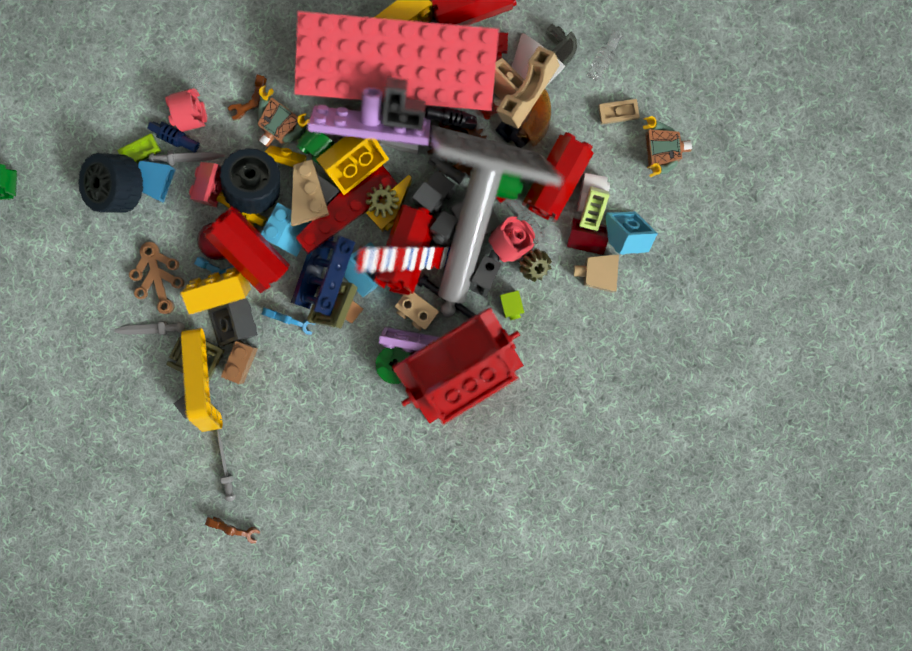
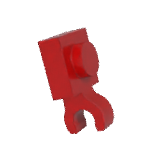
(502, 45)

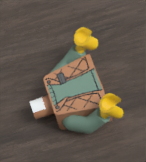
(277, 120)
(663, 147)

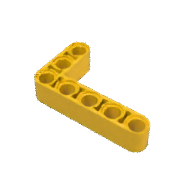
(196, 382)

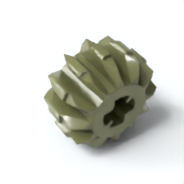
(380, 207)
(535, 265)

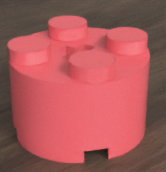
(186, 110)
(512, 239)

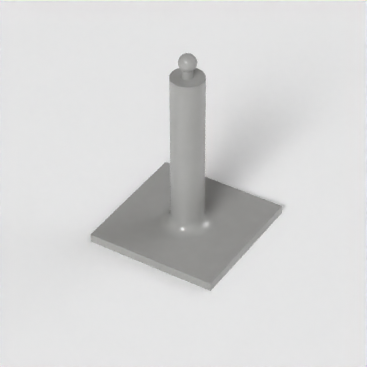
(489, 162)

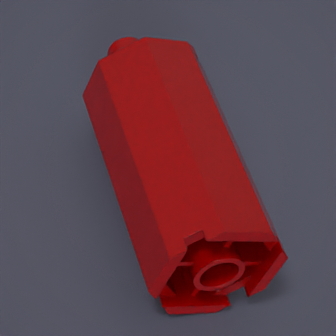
(468, 11)
(570, 160)
(409, 230)
(246, 249)

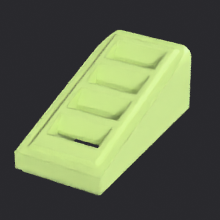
(599, 192)

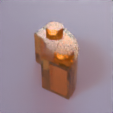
(539, 120)

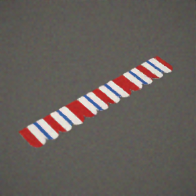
(402, 257)

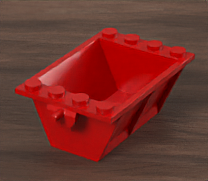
(460, 368)

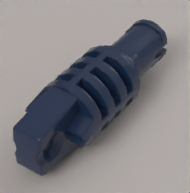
(173, 136)

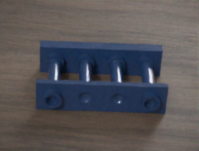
(311, 274)

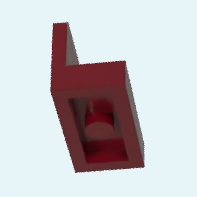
(588, 239)

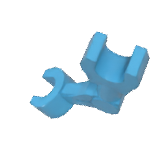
(203, 263)
(286, 319)

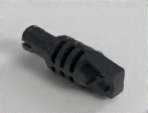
(451, 117)

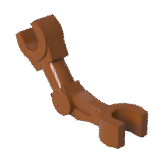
(241, 109)
(217, 523)

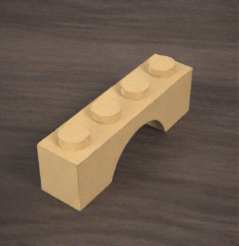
(540, 71)

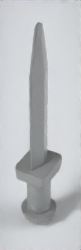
(172, 157)
(161, 328)
(227, 479)

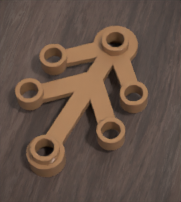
(156, 275)

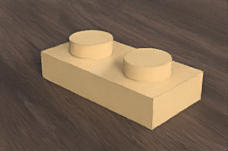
(618, 111)

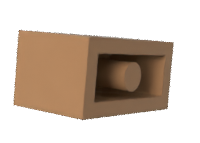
(239, 362)

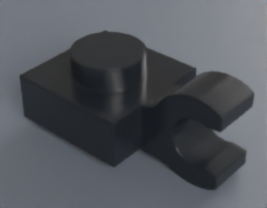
(511, 133)

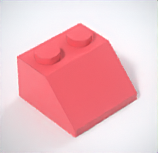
(207, 184)

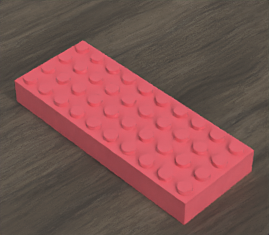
(351, 53)

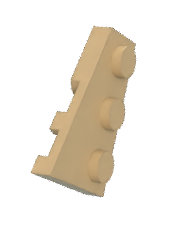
(307, 194)

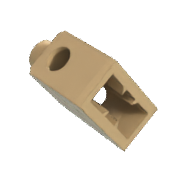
(599, 272)

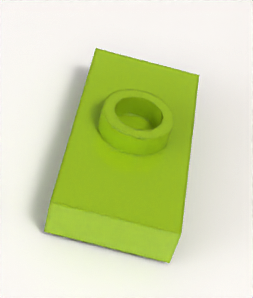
(141, 148)

